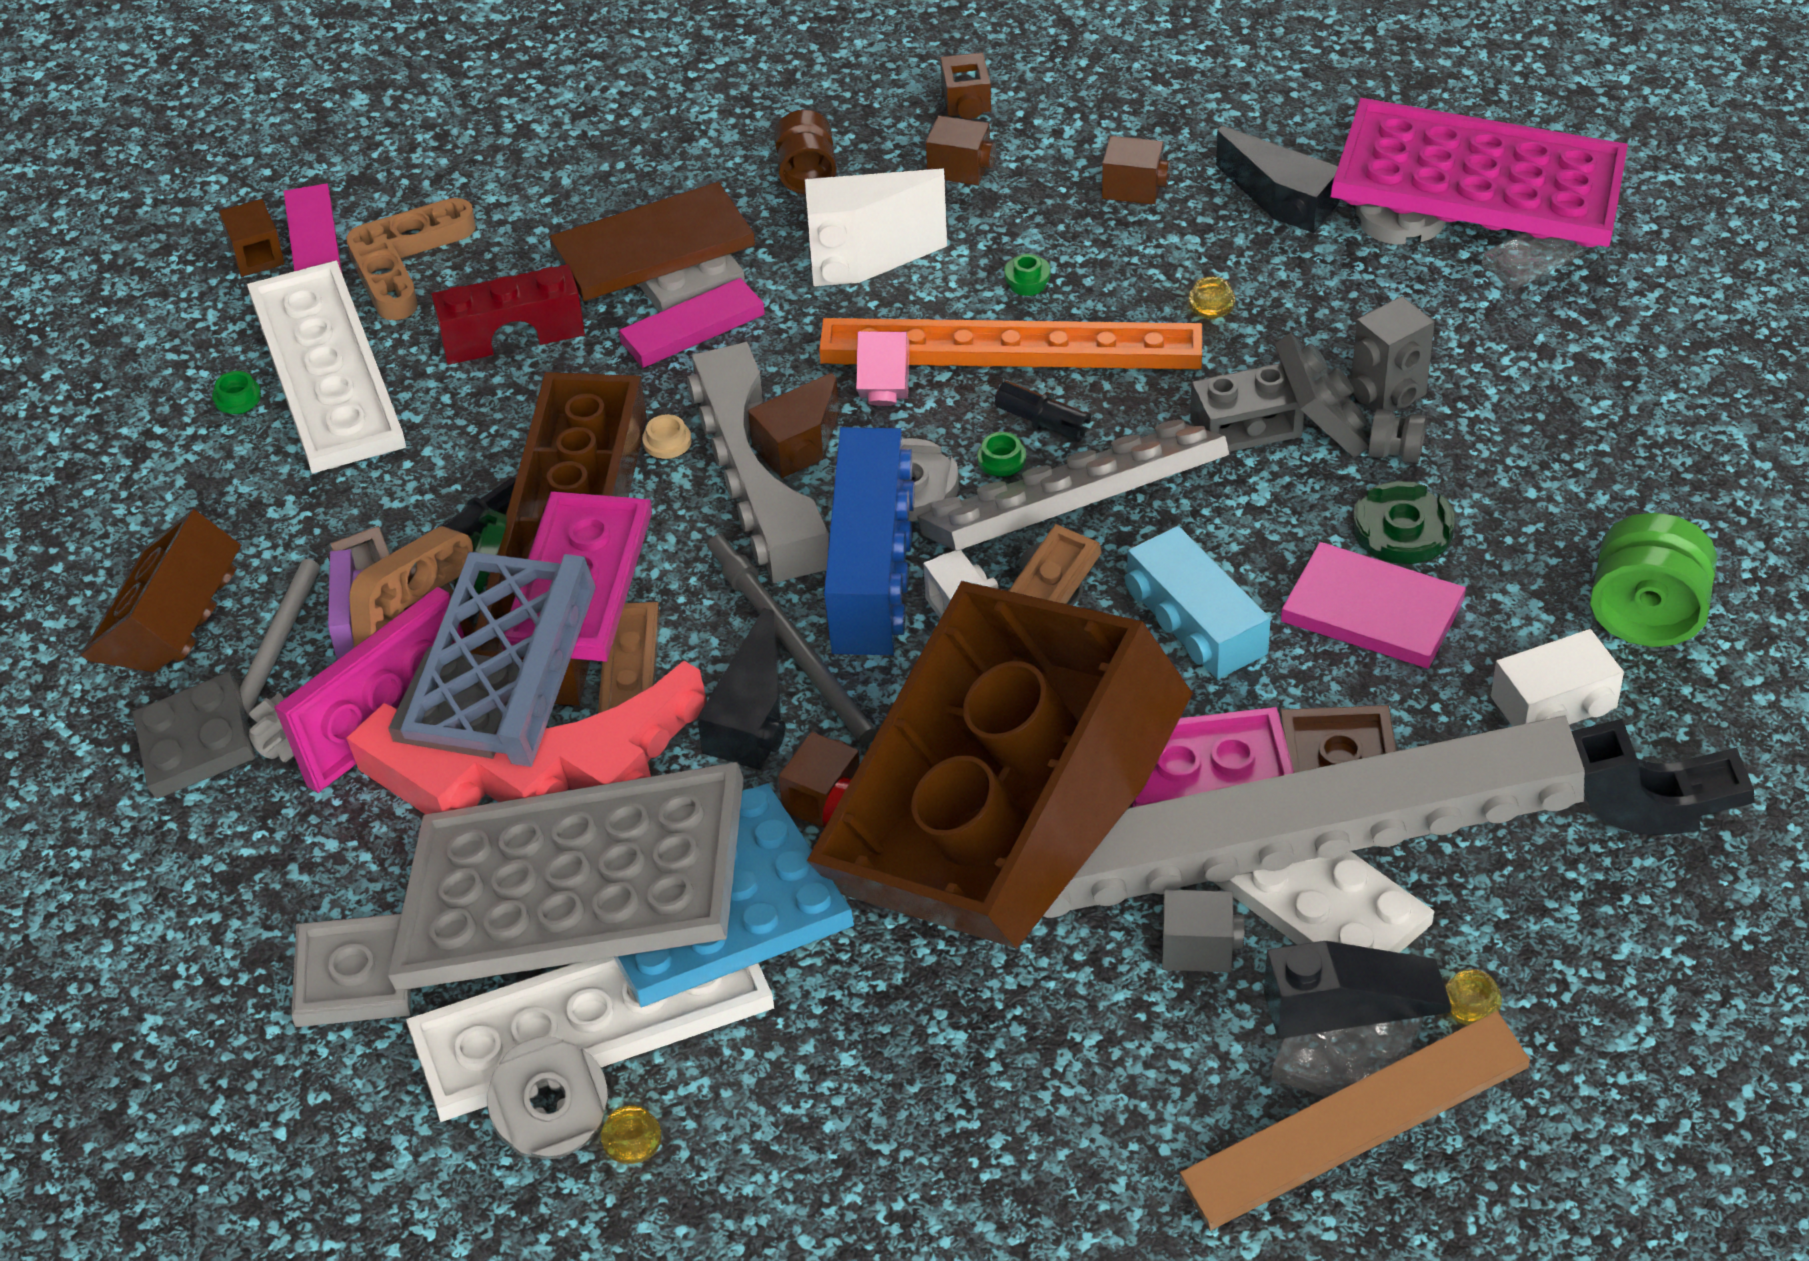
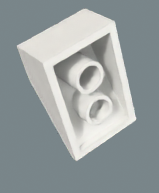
(873, 223)

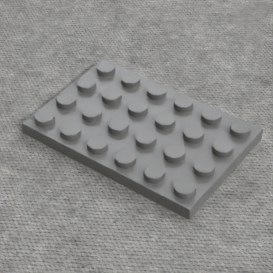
(570, 877)

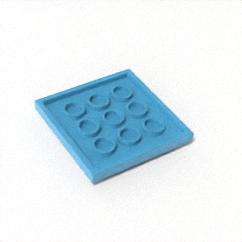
(773, 907)

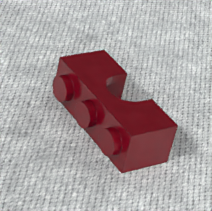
(474, 312)

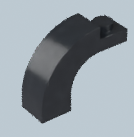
(1656, 795)

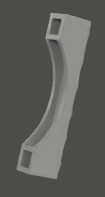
(784, 522)

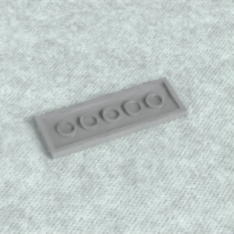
(1081, 482)

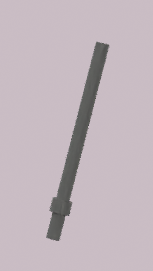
(744, 577)

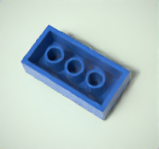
(869, 541)

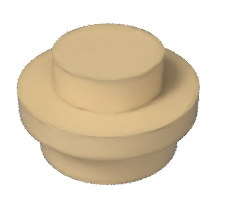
(666, 437)

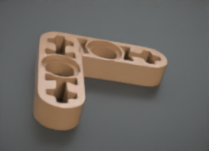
(373, 250)
(383, 588)

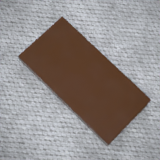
(652, 240)

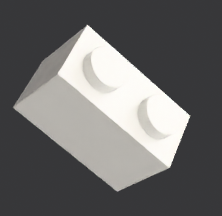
(1557, 680)

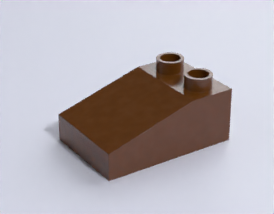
(1002, 762)

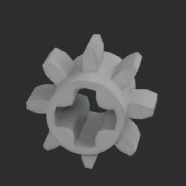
(267, 734)

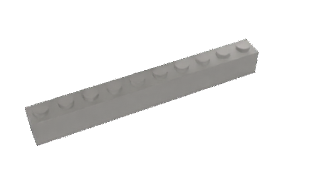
(1331, 812)

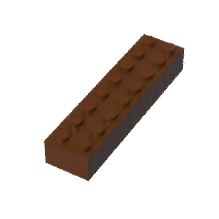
(580, 443)

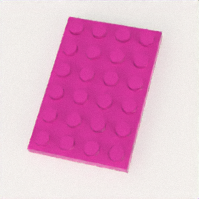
(1481, 172)

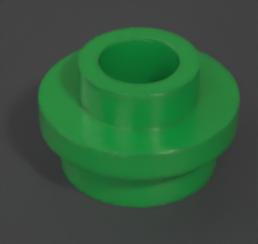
(1027, 274)
(236, 392)
(1001, 454)

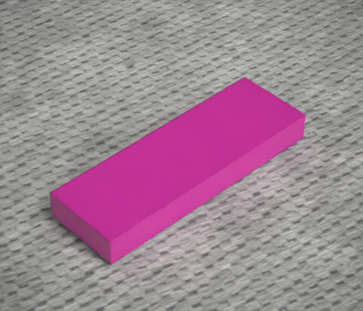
(311, 226)
(691, 322)

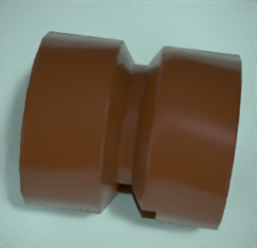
(804, 149)

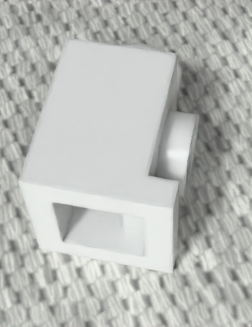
(944, 575)

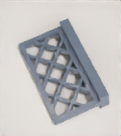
(544, 653)

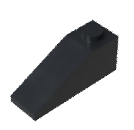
(1278, 179)
(744, 710)
(1348, 986)

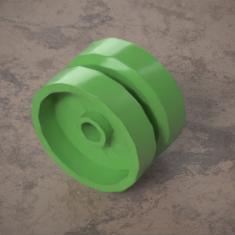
(1654, 580)

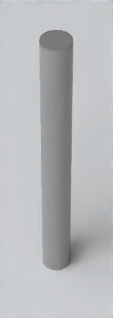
(278, 633)

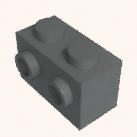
(1392, 356)
(1248, 407)

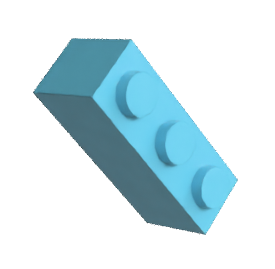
(1197, 602)

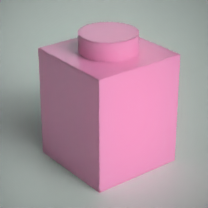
(882, 367)

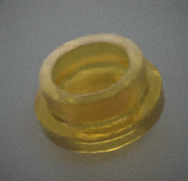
(1212, 297)
(1473, 996)
(631, 1135)

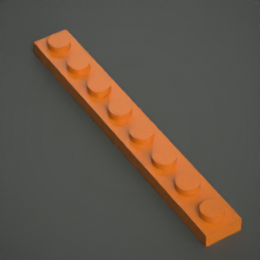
(1025, 343)

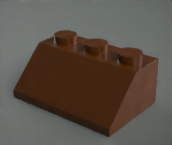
(165, 597)

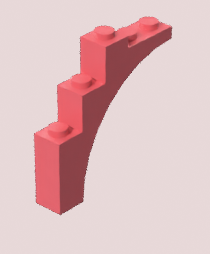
(570, 756)

